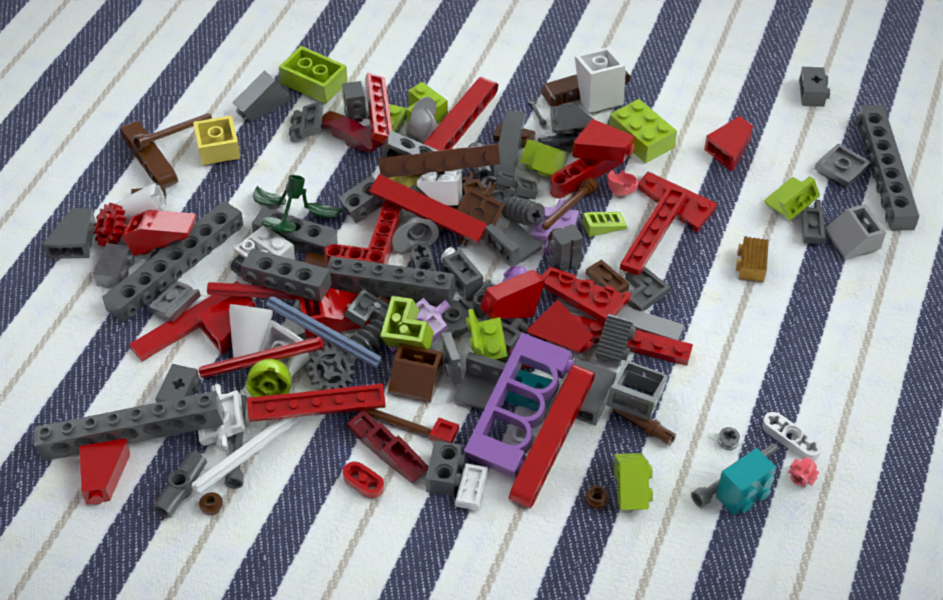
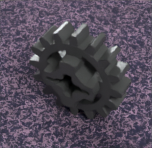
(323, 365)

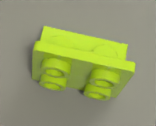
(793, 197)
(487, 337)

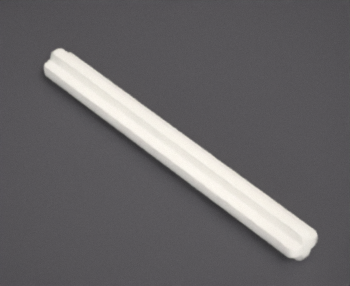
(242, 454)

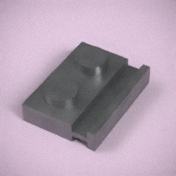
(174, 301)
(451, 358)

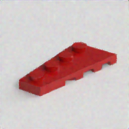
(695, 209)
(585, 294)

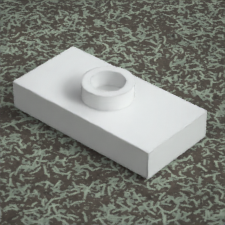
(471, 487)

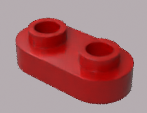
(365, 479)

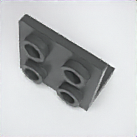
(512, 243)
(478, 381)

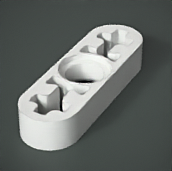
(789, 427)

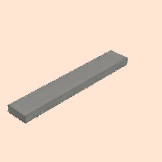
(642, 321)

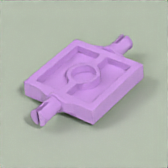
(568, 218)
(433, 317)

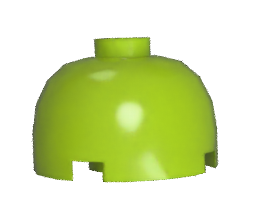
(268, 378)

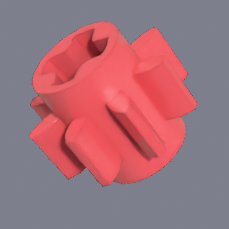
(803, 472)

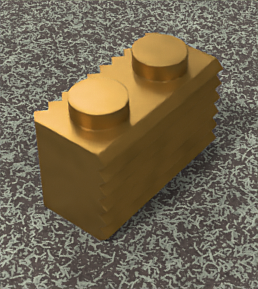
(753, 259)

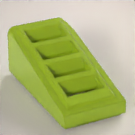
(593, 224)

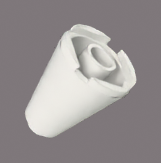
(146, 199)
(248, 328)

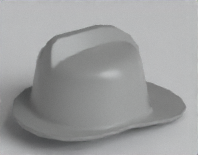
(422, 120)
(414, 231)

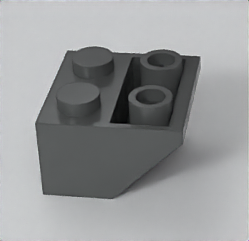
(568, 117)

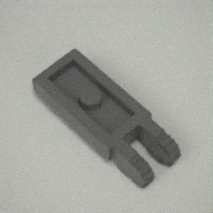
(813, 224)

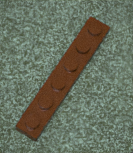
(439, 161)

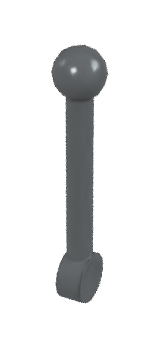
(531, 102)

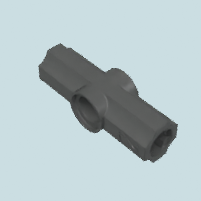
(174, 493)

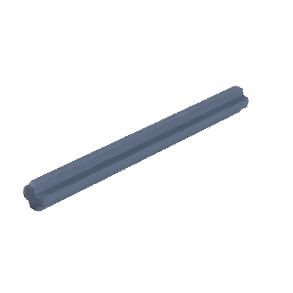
(323, 331)

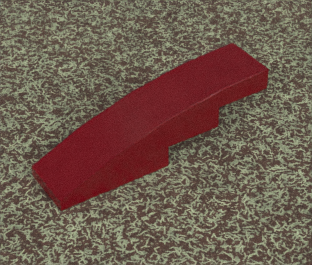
(351, 131)
(387, 447)

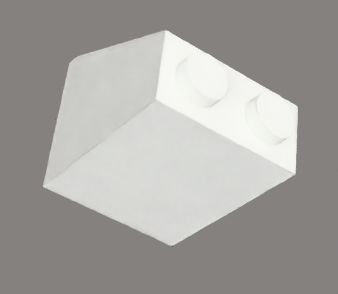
(600, 79)

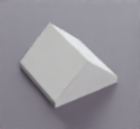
(279, 336)

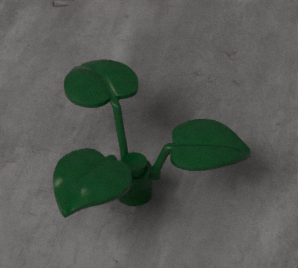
(295, 190)

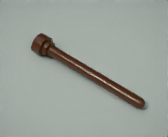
(142, 141)
(587, 187)
(397, 421)

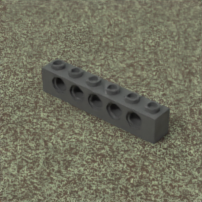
(391, 280)

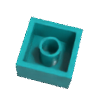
(746, 482)

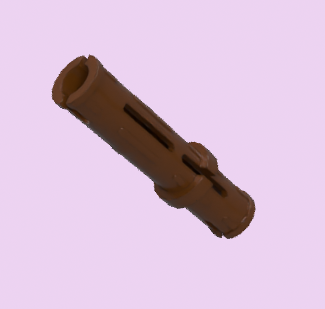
(652, 427)

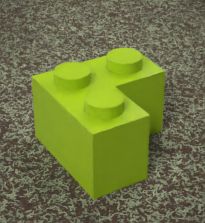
(422, 90)
(543, 158)
(403, 327)
(632, 478)

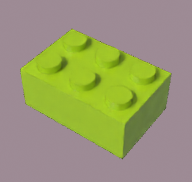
(313, 74)
(650, 131)

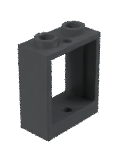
(634, 401)

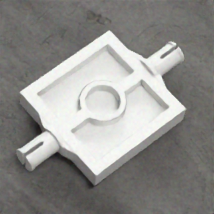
(232, 420)

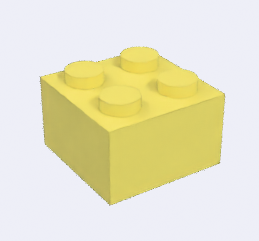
(216, 140)

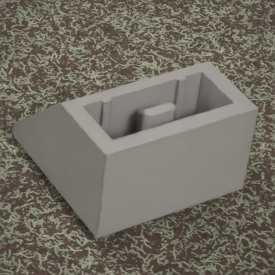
(856, 232)

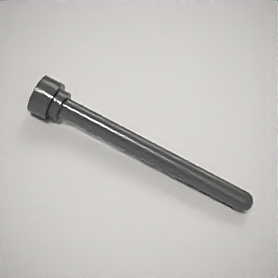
(235, 478)
(703, 495)

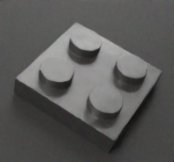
(842, 165)

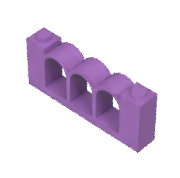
(536, 354)

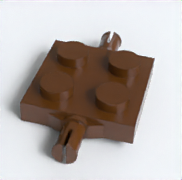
(481, 207)

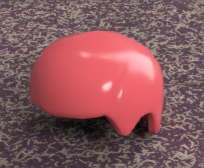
(622, 183)

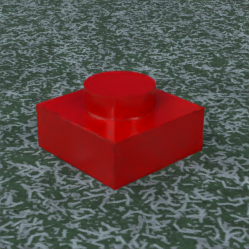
(444, 431)

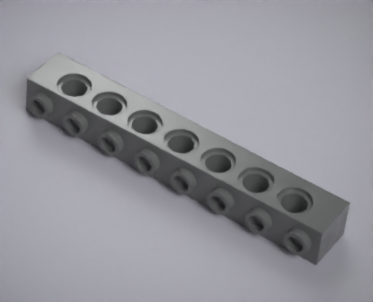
(887, 168)
(172, 262)
(133, 423)

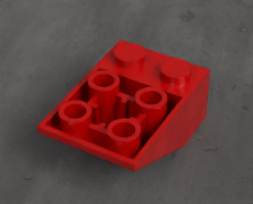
(156, 229)
(330, 310)

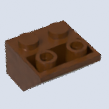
(415, 372)

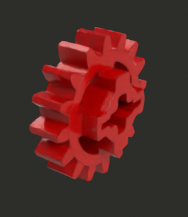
(110, 224)

